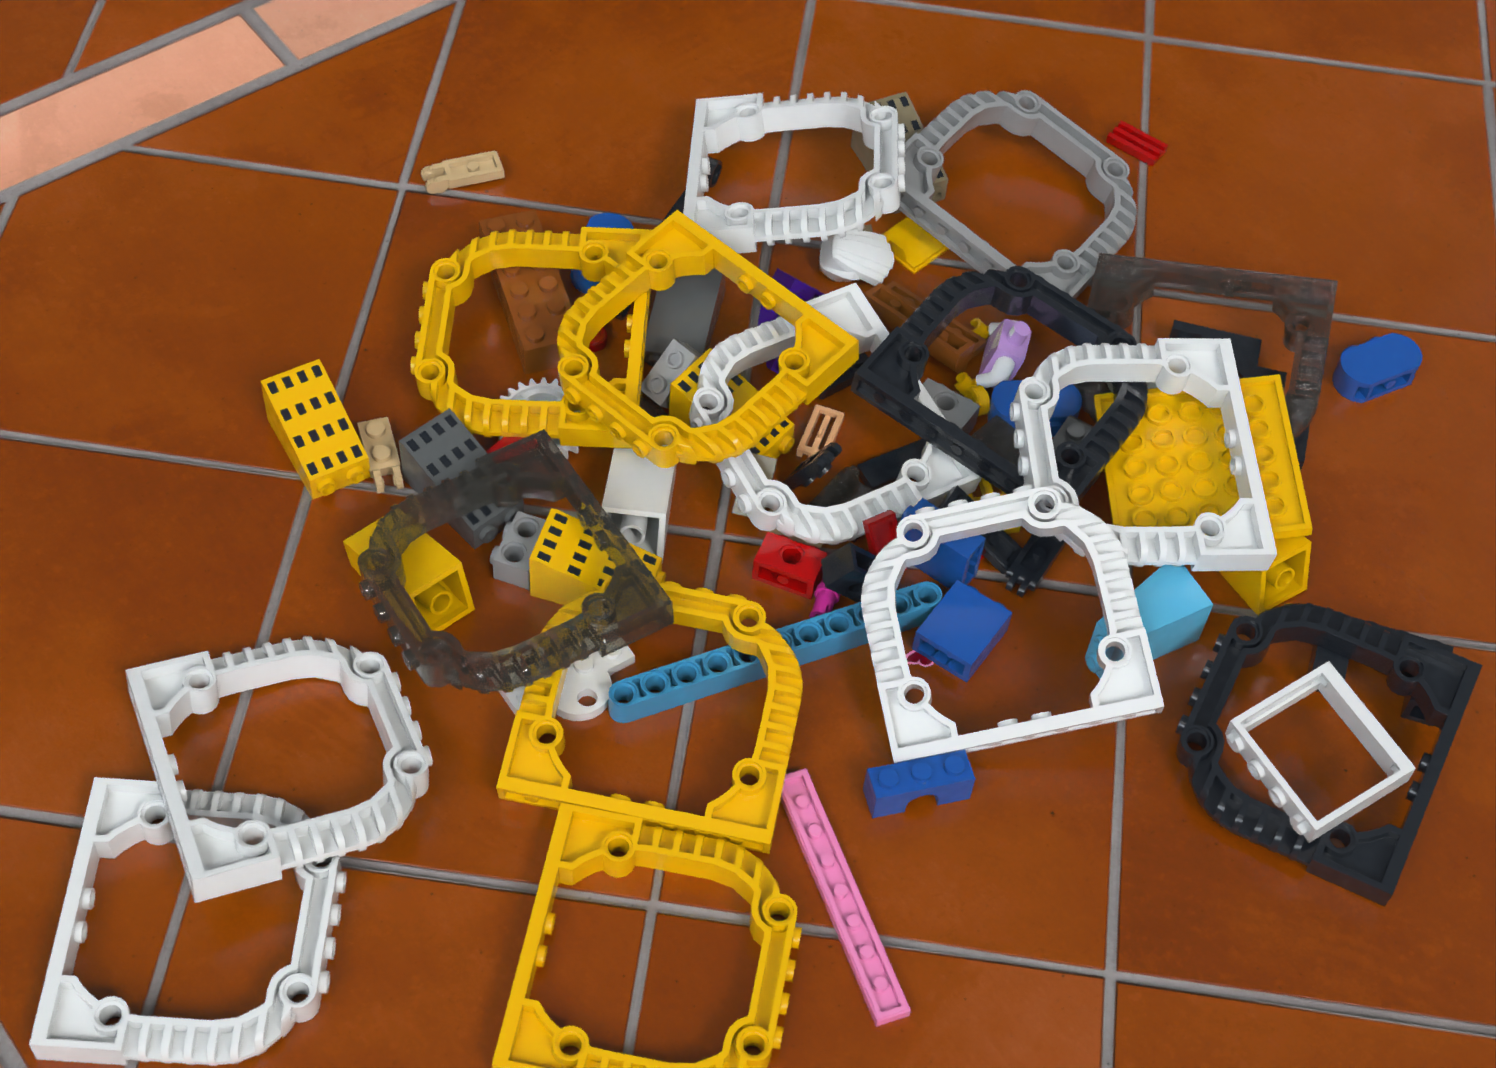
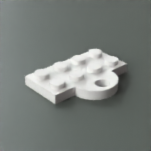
(583, 679)

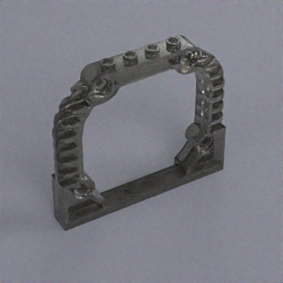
(1299, 301)
(528, 468)

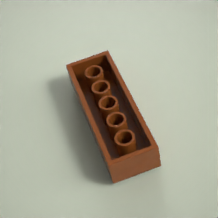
(530, 298)

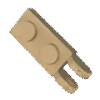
(462, 172)
(382, 452)

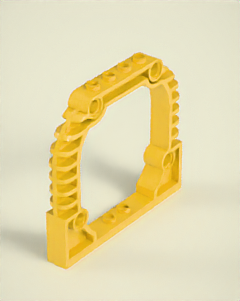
(684, 249)
(451, 284)
(743, 813)
(584, 846)

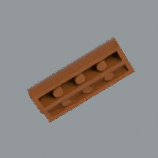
(952, 347)

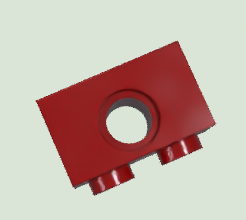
(773, 566)

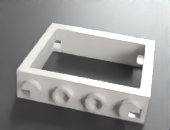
(1355, 716)

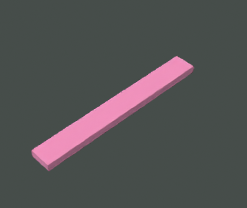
(843, 900)

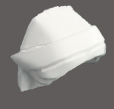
(856, 257)

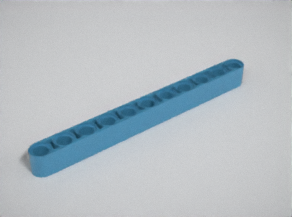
(737, 672)

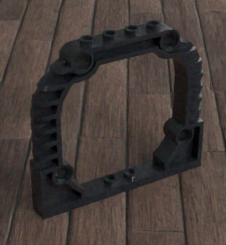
(893, 371)
(1438, 684)

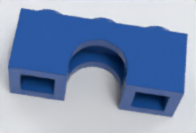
(895, 785)

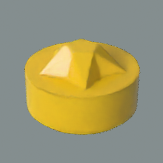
(979, 396)

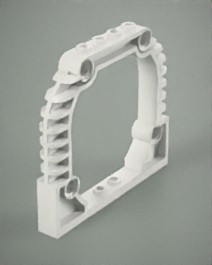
(747, 118)
(1197, 366)
(814, 524)
(1126, 687)
(253, 854)
(73, 1021)

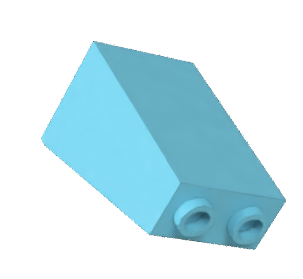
(1171, 611)

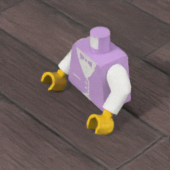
(1002, 354)

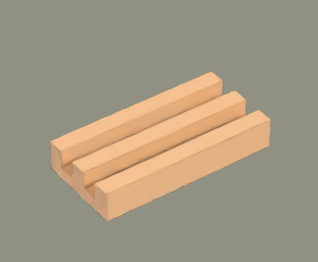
(829, 413)

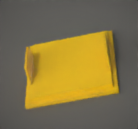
(913, 245)

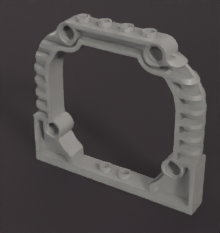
(1023, 116)

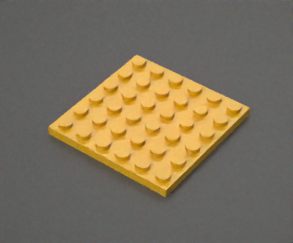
(1180, 466)

